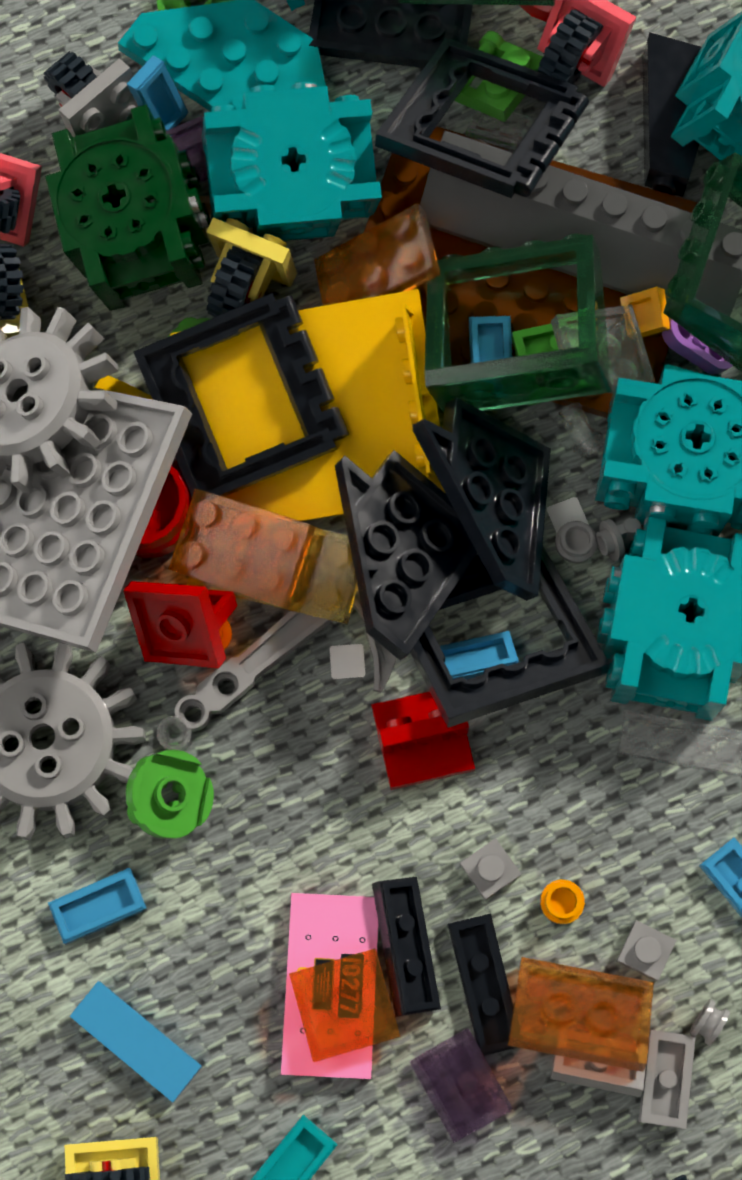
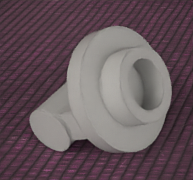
(616, 539)

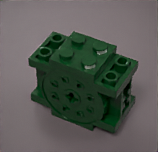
(129, 208)

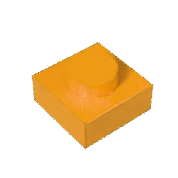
(649, 310)

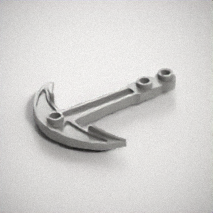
(261, 656)

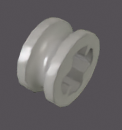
(710, 1022)

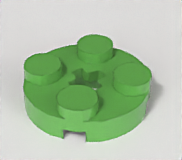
(145, 801)

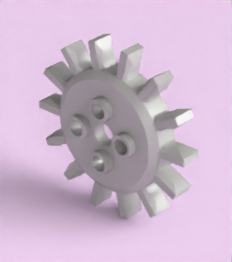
(58, 390)
(80, 758)

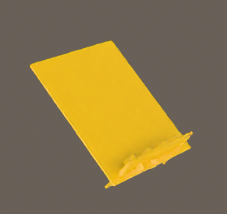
(375, 372)

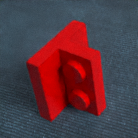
(179, 622)
(418, 742)

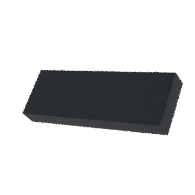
(406, 946)
(483, 982)

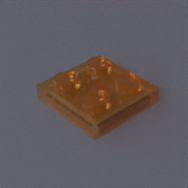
(344, 1005)

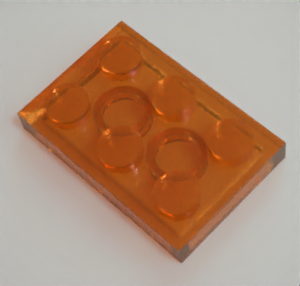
(380, 260)
(242, 548)
(581, 1014)

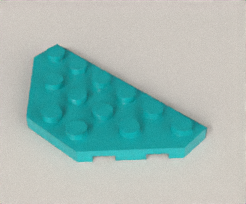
(224, 50)

